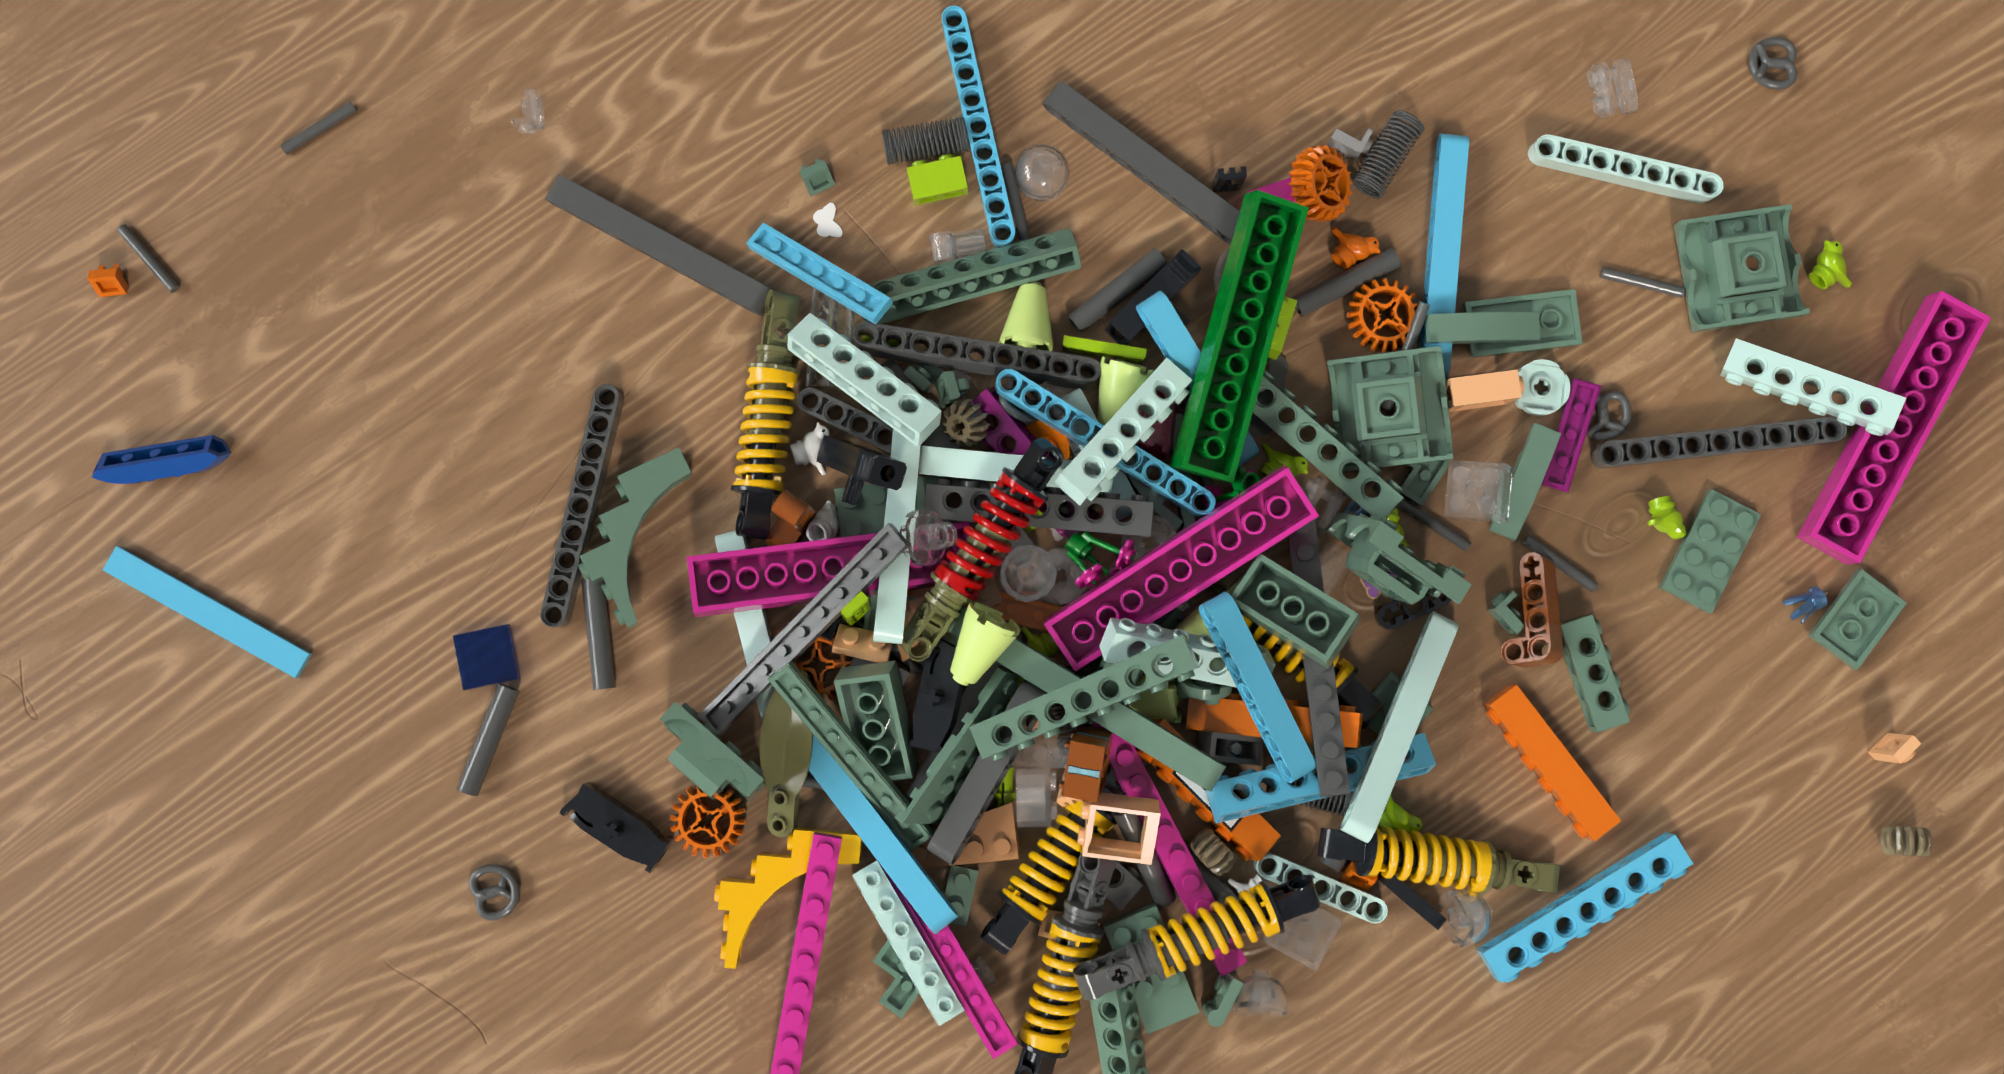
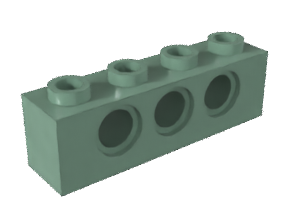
(1588, 690)
(1118, 1032)

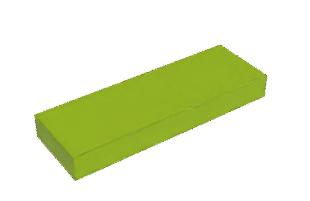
(1101, 348)
(856, 608)

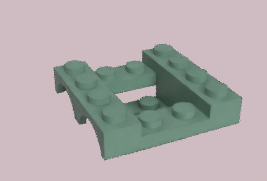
(1714, 267)
(1417, 387)
(1389, 565)
(707, 759)

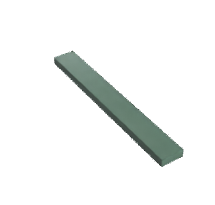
(847, 752)

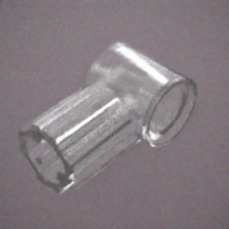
(951, 246)

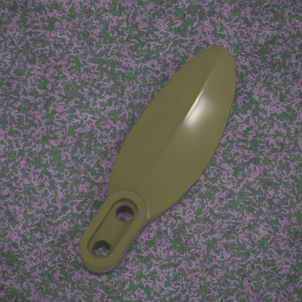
(786, 760)

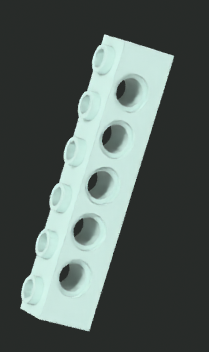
(1885, 404)
(914, 426)
(1074, 478)
(1122, 633)
(907, 943)

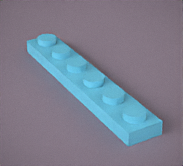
(820, 273)

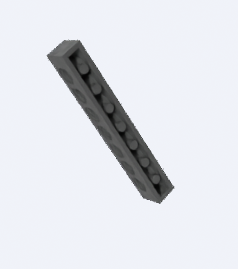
(1140, 523)

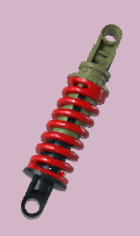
(961, 578)

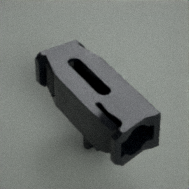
(1170, 280)
(861, 465)
(937, 700)
(617, 826)

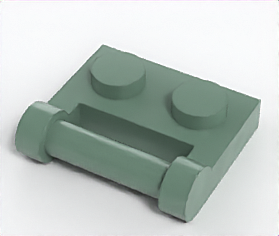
(1226, 992)

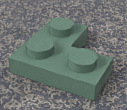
(1422, 480)
(960, 891)
(901, 991)

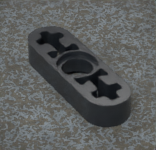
(1398, 620)
(1414, 901)

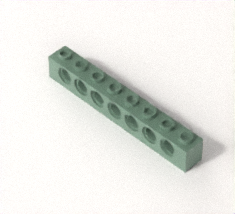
(979, 274)
(1291, 432)
(988, 731)

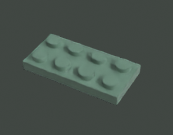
(1557, 317)
(869, 513)
(1709, 551)

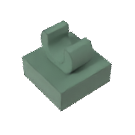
(817, 177)
(950, 389)

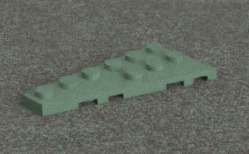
(957, 755)

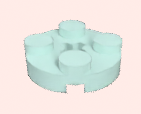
(1553, 378)

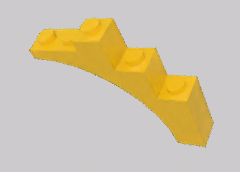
(771, 872)

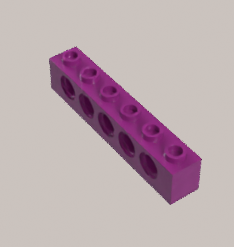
(1017, 429)

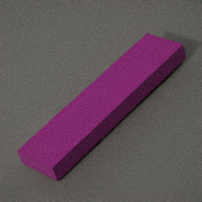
(1573, 432)

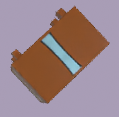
(1087, 763)

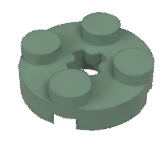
(1206, 691)

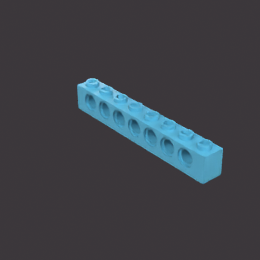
(1227, 806)
(1674, 865)

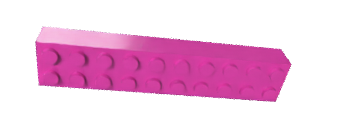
(1876, 466)
(1183, 564)
(784, 574)

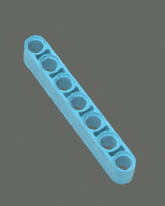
(1179, 347)
(1257, 687)

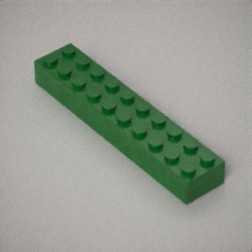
(1239, 336)

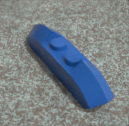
(161, 460)

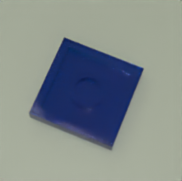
(486, 657)

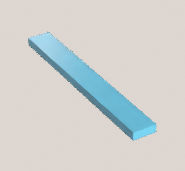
(207, 611)

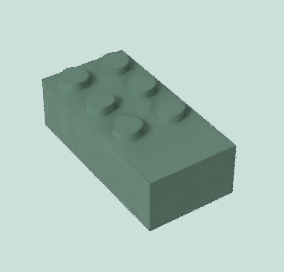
(1295, 611)
(878, 716)
(1155, 1000)

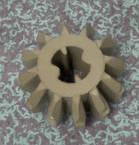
(965, 422)
(1906, 841)
(1213, 851)

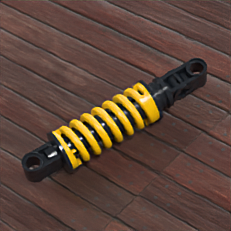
(1051, 864)

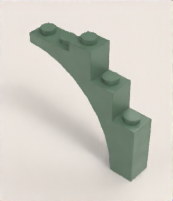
(643, 489)

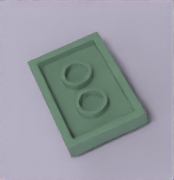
(1857, 619)

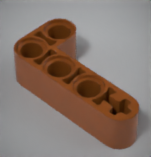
(792, 519)
(1536, 574)

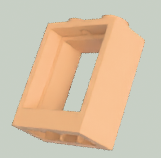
(1484, 390)
(1120, 849)

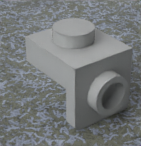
(1349, 145)

